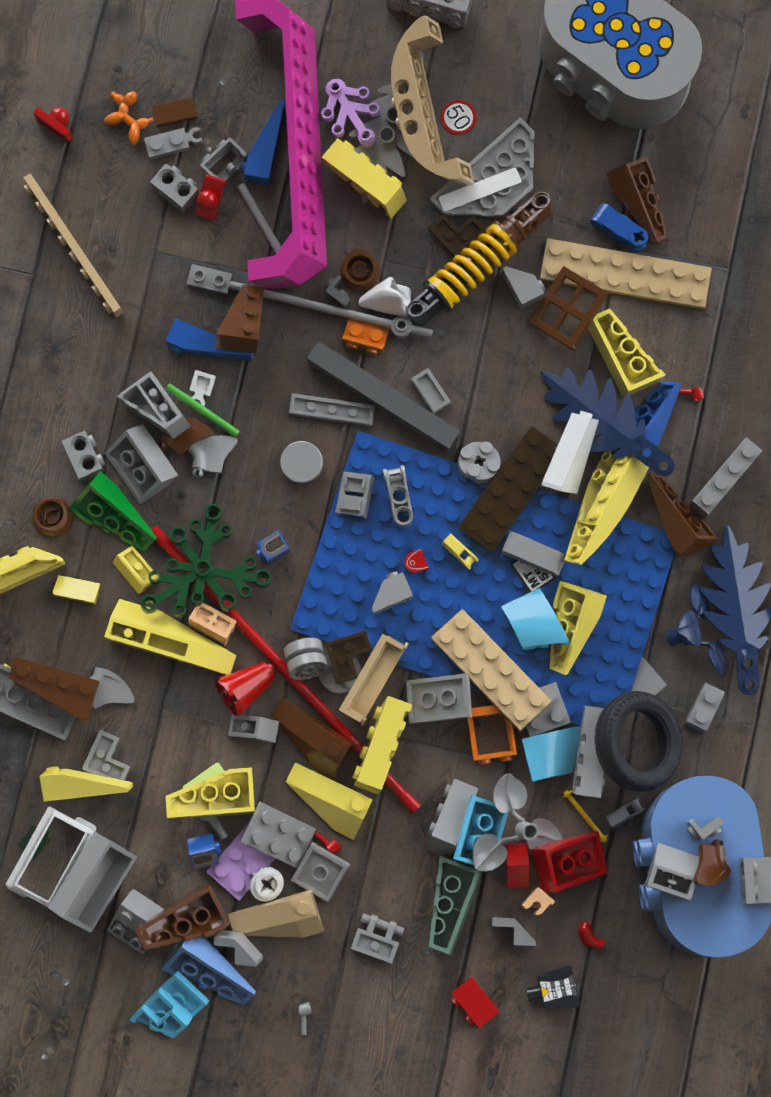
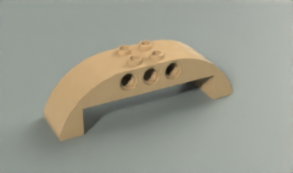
(415, 106)

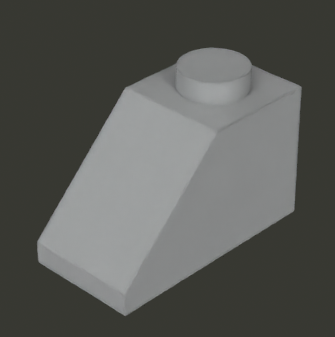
(523, 286)
(392, 592)
(253, 728)

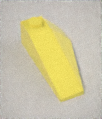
(578, 613)
(220, 795)
(333, 802)

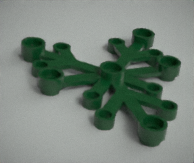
(181, 583)

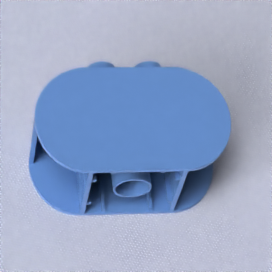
(715, 918)

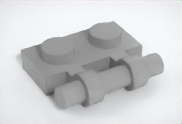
(376, 945)

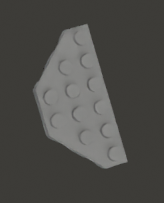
(508, 151)

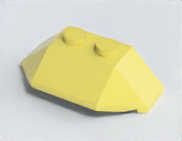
(26, 566)

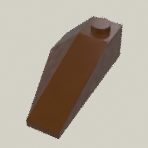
(635, 189)
(186, 919)

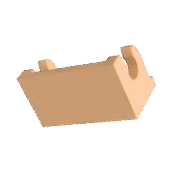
(212, 623)
(541, 901)

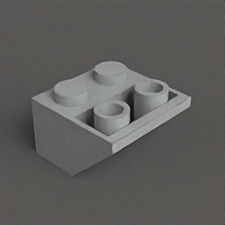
(672, 872)
(131, 914)

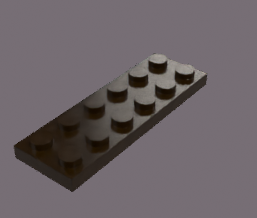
(509, 490)

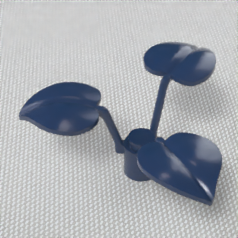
(689, 633)

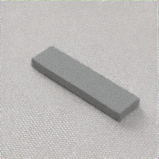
(331, 410)

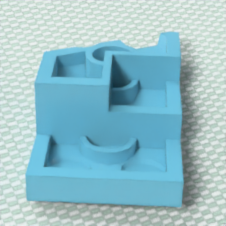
(534, 621)
(551, 753)
(171, 1006)

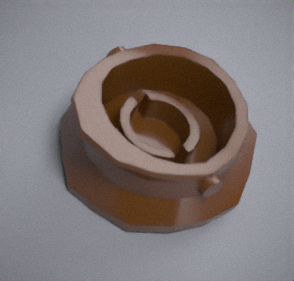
(359, 270)
(52, 516)

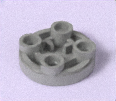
(301, 462)

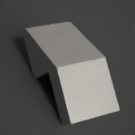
(520, 935)
(245, 951)

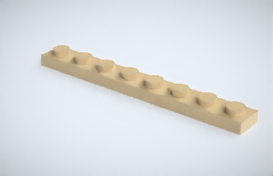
(76, 252)

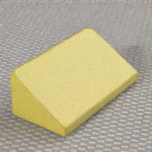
(134, 569)
(76, 589)

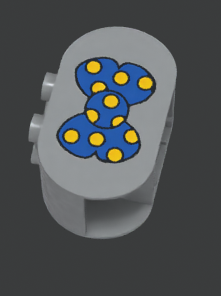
(621, 57)

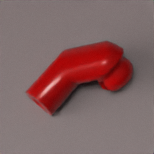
(587, 937)

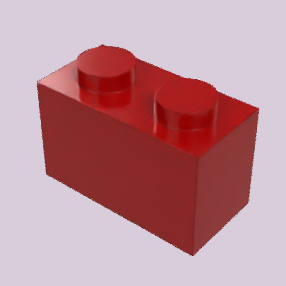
(474, 1002)

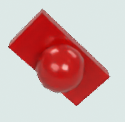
(55, 122)
(210, 197)

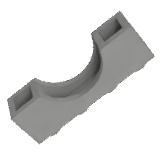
(725, 477)

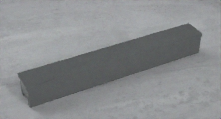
(382, 396)

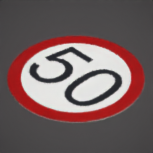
(458, 117)

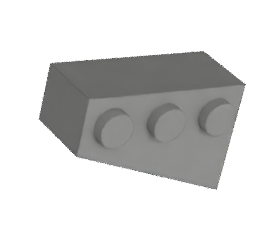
(154, 405)
(450, 818)

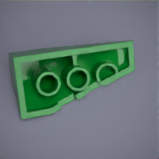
(110, 509)

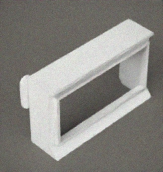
(81, 824)

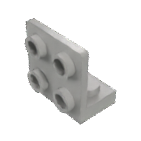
(755, 880)

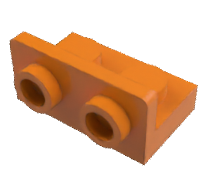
(365, 336)

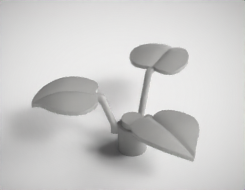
(507, 796)

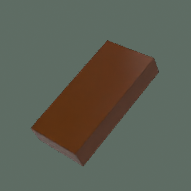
(174, 112)

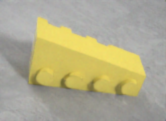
(625, 359)
(381, 744)

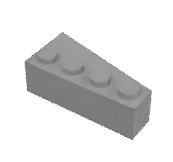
(588, 772)

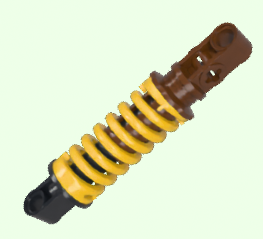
(497, 243)

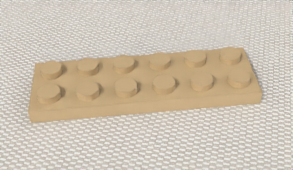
(491, 670)

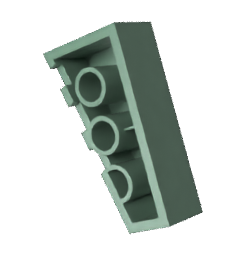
(452, 902)

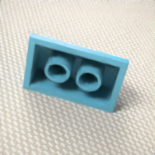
(479, 819)

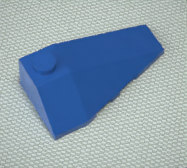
(657, 411)

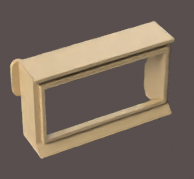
(372, 678)

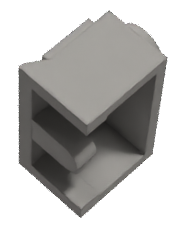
(221, 151)

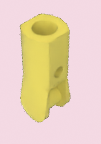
(456, 548)

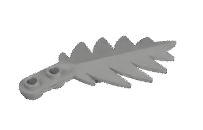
(386, 136)

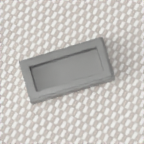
(430, 391)

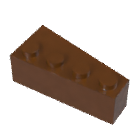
(62, 688)

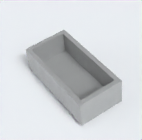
(92, 882)

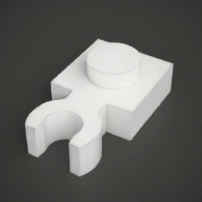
(202, 385)

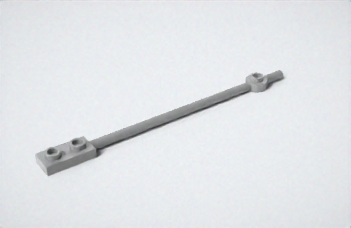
(221, 282)

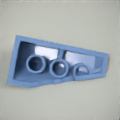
(209, 969)

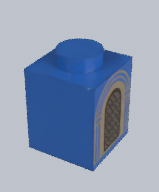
(272, 547)
(204, 851)

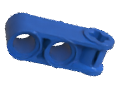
(619, 227)

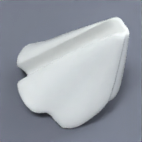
(387, 298)

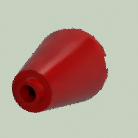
(244, 686)

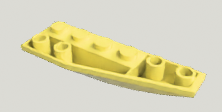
(604, 503)
(166, 637)

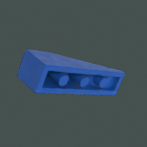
(262, 155)
(195, 341)

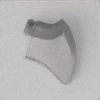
(210, 454)
(111, 688)

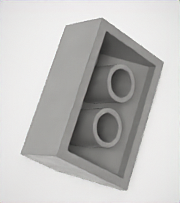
(141, 463)

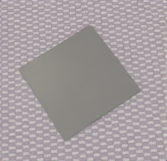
(647, 679)

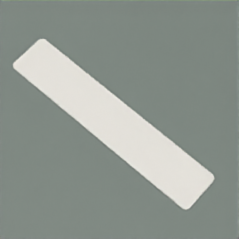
(479, 189)

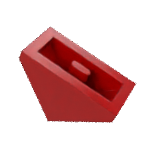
(517, 866)

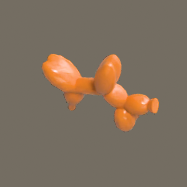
(122, 115)

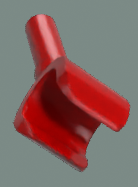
(697, 393)
(333, 846)

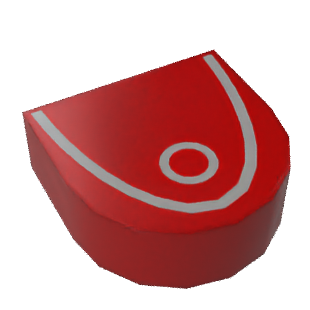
(416, 562)

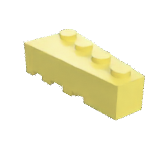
(365, 177)

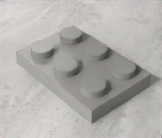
(439, 698)
(278, 835)

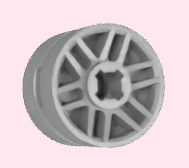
(305, 658)

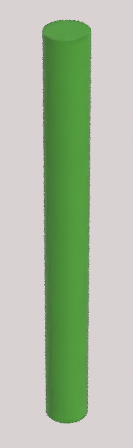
(202, 410)

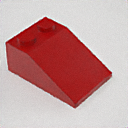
(569, 861)

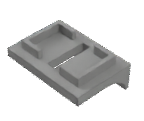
(353, 504)

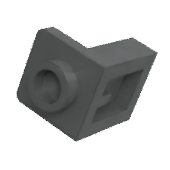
(339, 296)

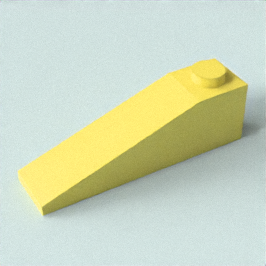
(69, 784)

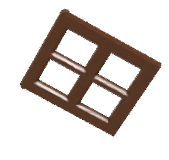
(568, 308)

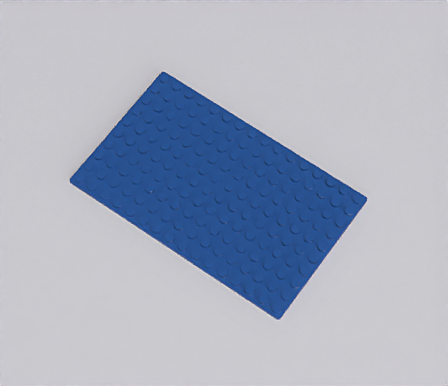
(361, 551)

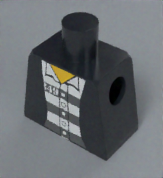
(555, 989)

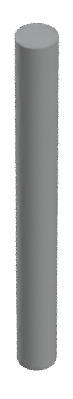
(259, 217)

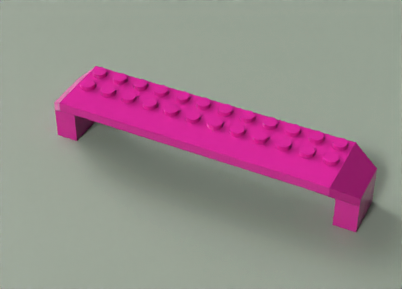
(305, 248)

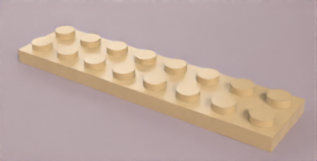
(629, 273)

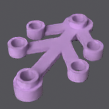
(348, 109)

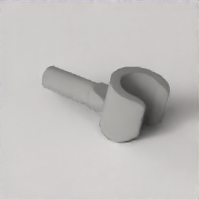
(304, 1009)

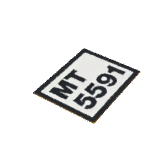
(531, 576)

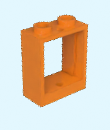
(486, 758)

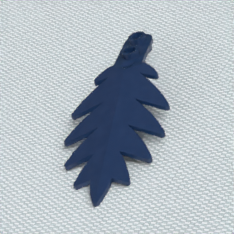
(616, 429)
(739, 605)

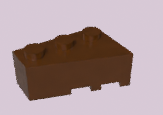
(242, 323)

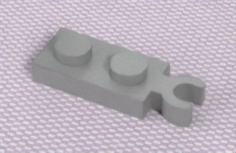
(171, 142)

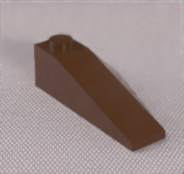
(681, 526)
(316, 741)

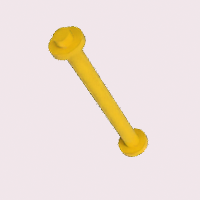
(567, 794)

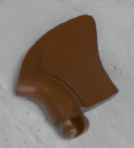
(192, 435)
(712, 864)

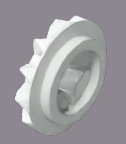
(276, 882)

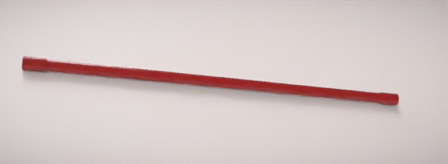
(403, 795)

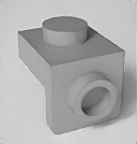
(710, 829)

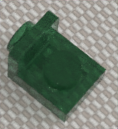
(45, 840)

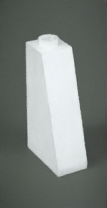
(571, 454)

